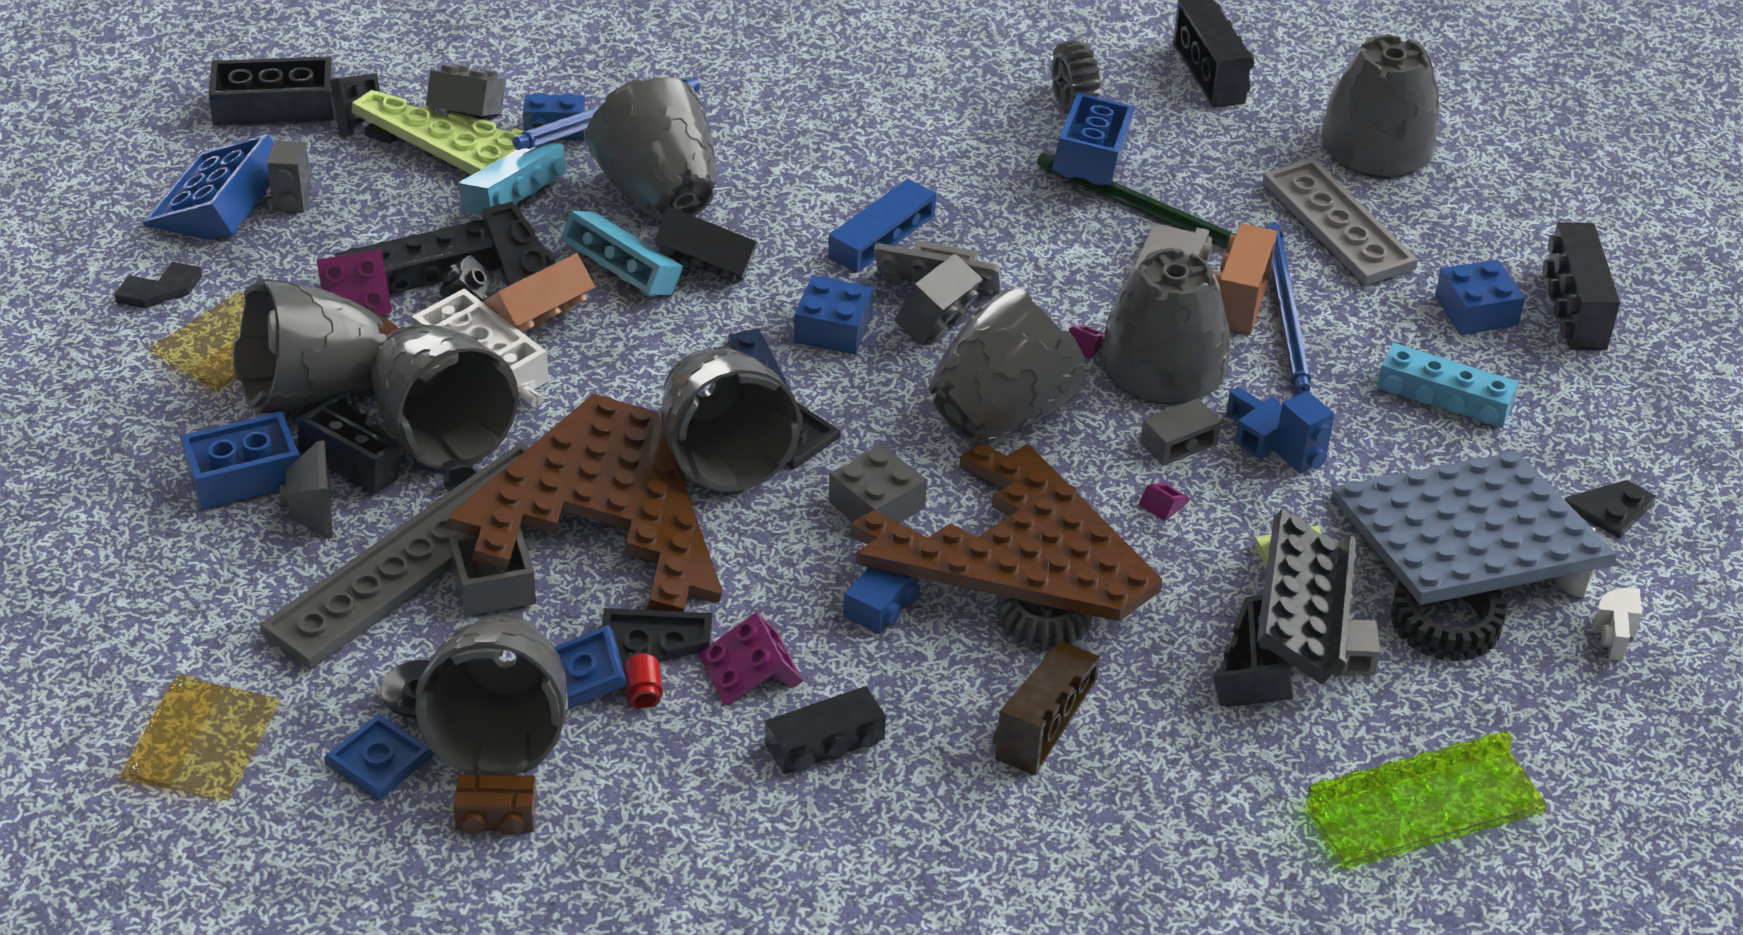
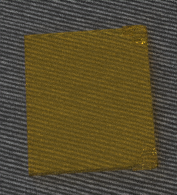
(206, 344)
(201, 738)

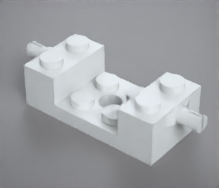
(473, 317)

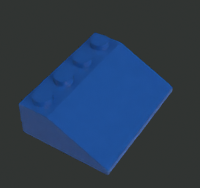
(216, 191)

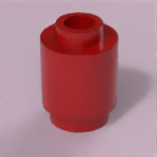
(643, 681)

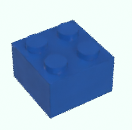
(1479, 297)
(833, 314)

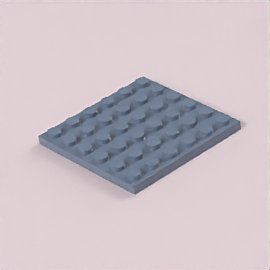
(1471, 527)

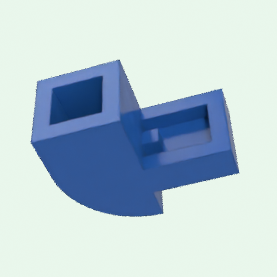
(1256, 421)

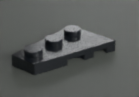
(515, 243)
(659, 632)

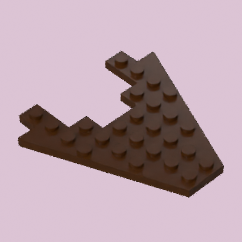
(608, 467)
(1044, 553)

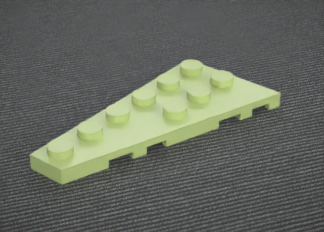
(454, 138)

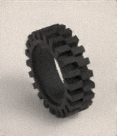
(1449, 640)

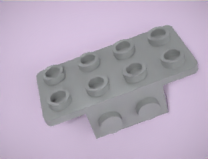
(1169, 237)
(926, 256)

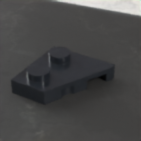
(346, 91)
(1613, 506)

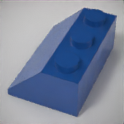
(239, 459)

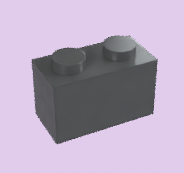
(289, 176)
(1180, 431)

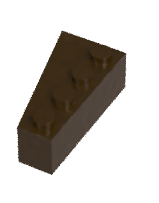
(1044, 707)

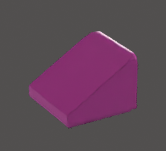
(1087, 338)
(1162, 500)

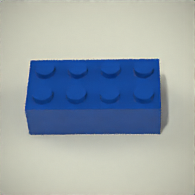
(1093, 139)

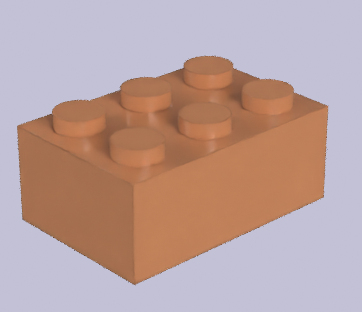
(1246, 275)
(543, 294)

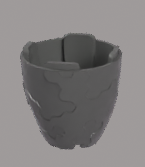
(1384, 109)
(655, 146)
(1168, 330)
(302, 346)
(1006, 369)
(443, 394)
(737, 427)
(490, 711)

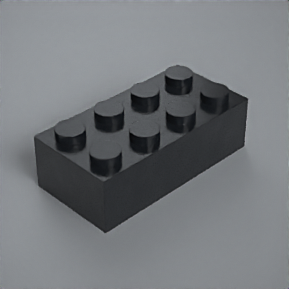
(1213, 52)
(271, 90)
(1581, 286)

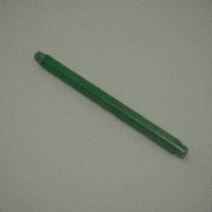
(1146, 204)

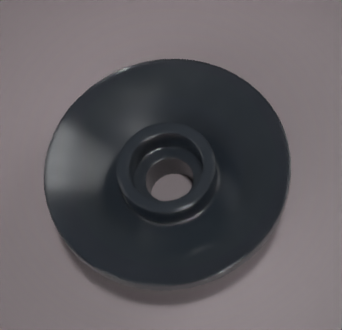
(400, 687)

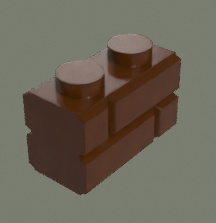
(495, 803)

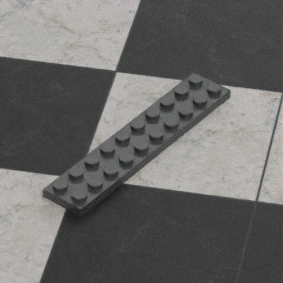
(375, 579)

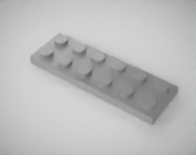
(1340, 221)

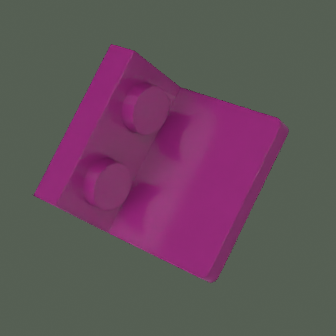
(357, 278)
(747, 658)

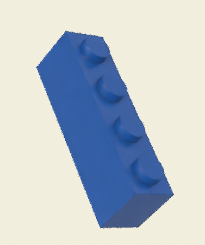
(882, 222)

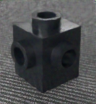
(466, 275)

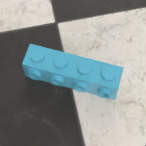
(513, 177)
(621, 253)
(1447, 385)

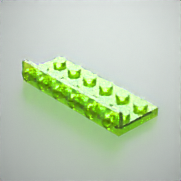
(1422, 800)

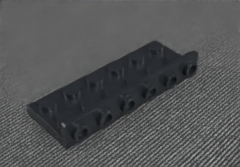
(426, 256)
(1307, 597)

